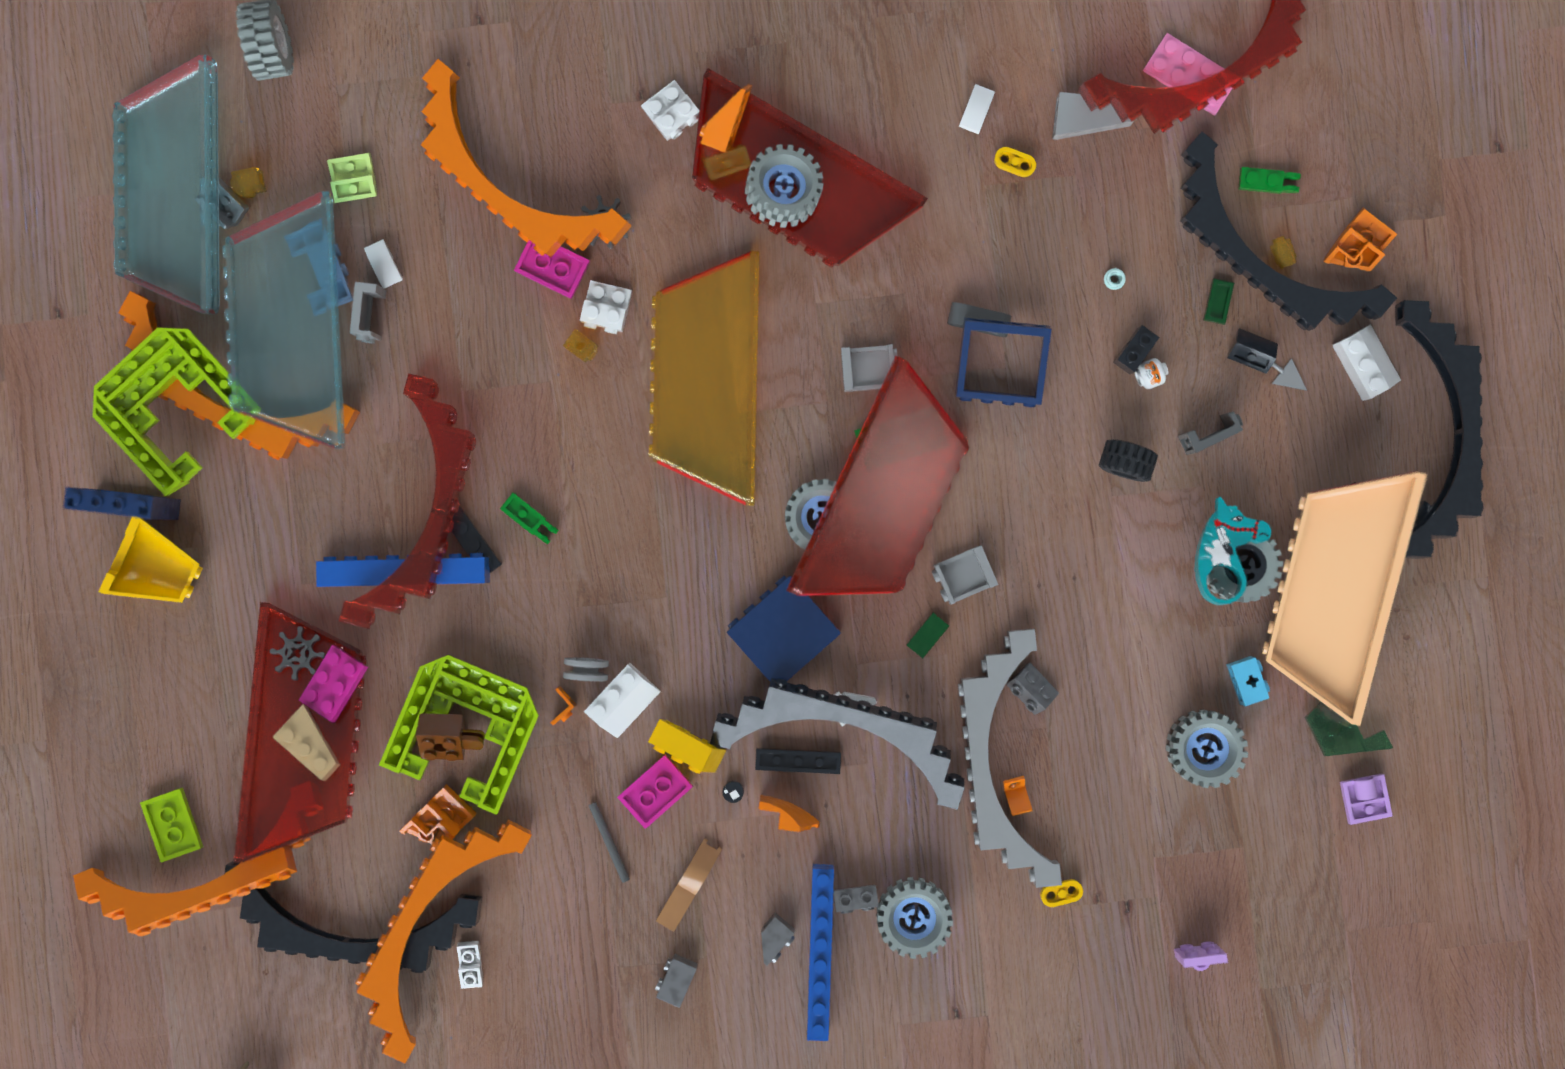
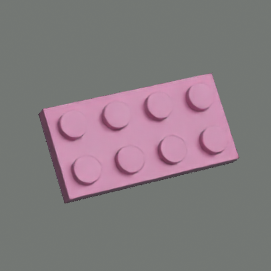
(1181, 65)

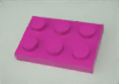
(559, 273)
(333, 683)
(655, 791)

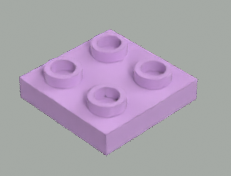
(1366, 799)
(1200, 956)

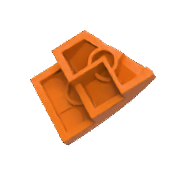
(1361, 243)
(442, 814)
(791, 816)

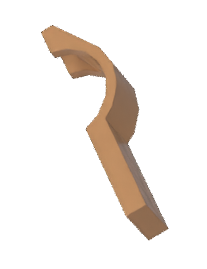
(688, 885)

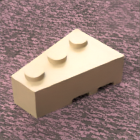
(306, 743)

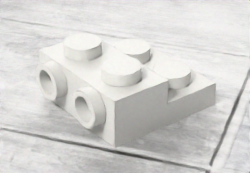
(671, 110)
(605, 307)

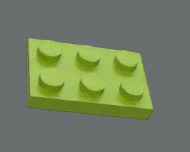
(171, 825)

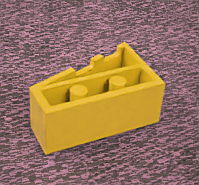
(686, 747)

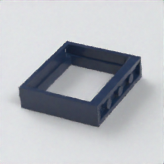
(1010, 328)
(121, 503)

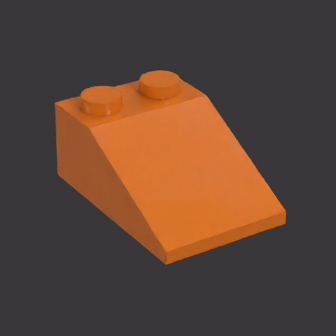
(723, 127)

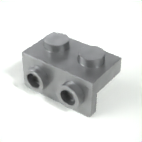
(231, 206)
(1032, 689)
(856, 898)

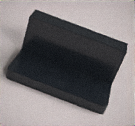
(1253, 351)

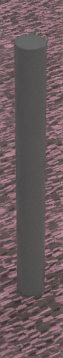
(609, 842)

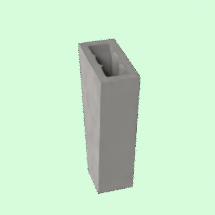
(1076, 119)

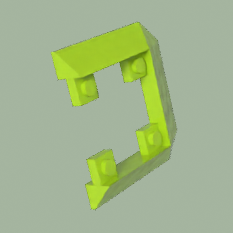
(138, 380)
(456, 681)

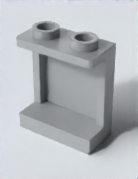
(362, 311)
(866, 367)
(964, 575)

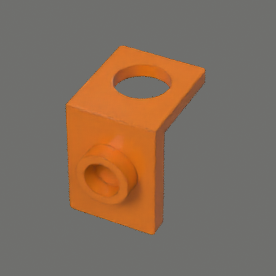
(567, 712)
(1017, 796)

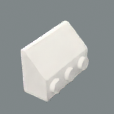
(1366, 363)
(622, 701)

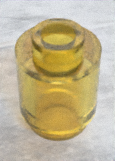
(1283, 252)

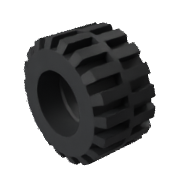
(1128, 460)

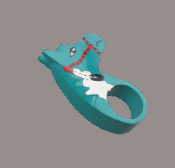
(1218, 545)

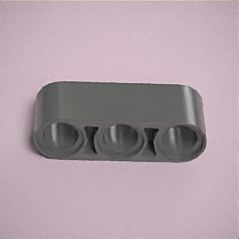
(959, 311)

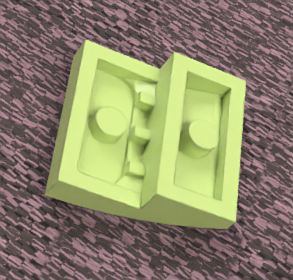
(352, 177)

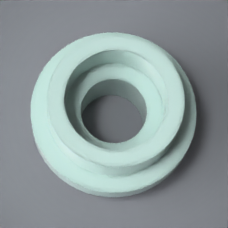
(1114, 272)

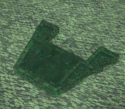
(1341, 737)

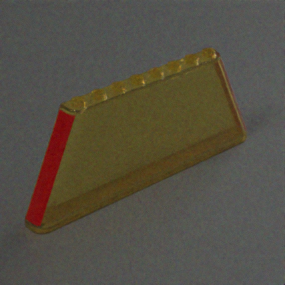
(708, 377)

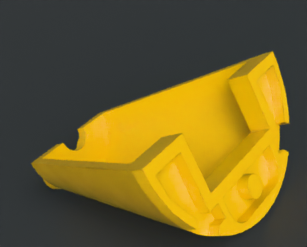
(150, 566)

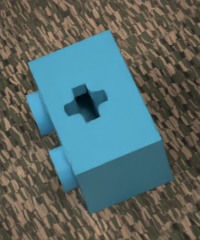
(1240, 672)

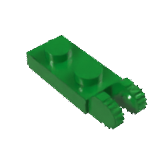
(1267, 180)
(527, 517)

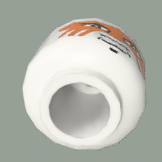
(1151, 373)

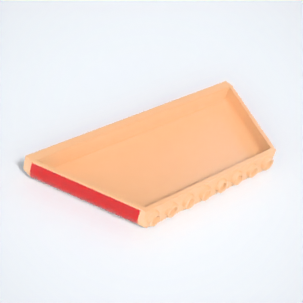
(1342, 588)

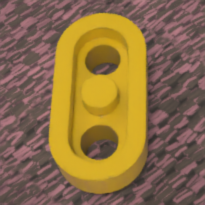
(1015, 159)
(1061, 893)

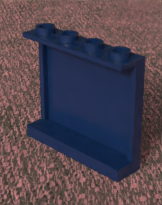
(782, 632)

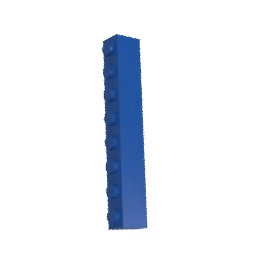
(374, 571)
(820, 952)

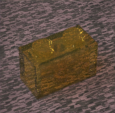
(726, 162)

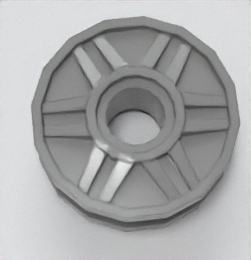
(586, 669)

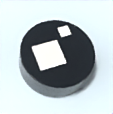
(733, 791)

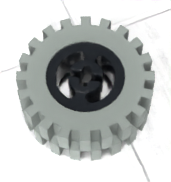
(1261, 577)

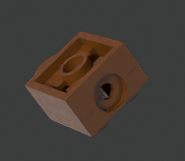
(446, 737)

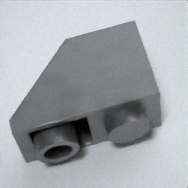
(775, 936)

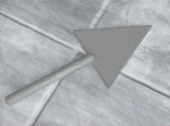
(1289, 376)

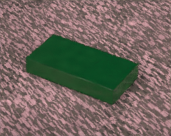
(1218, 301)
(927, 635)

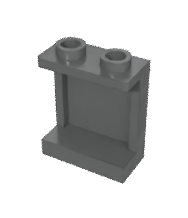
(1192, 444)

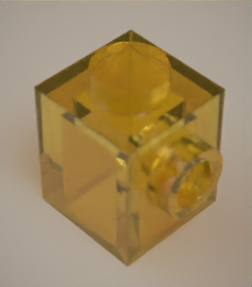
(248, 182)
(581, 346)

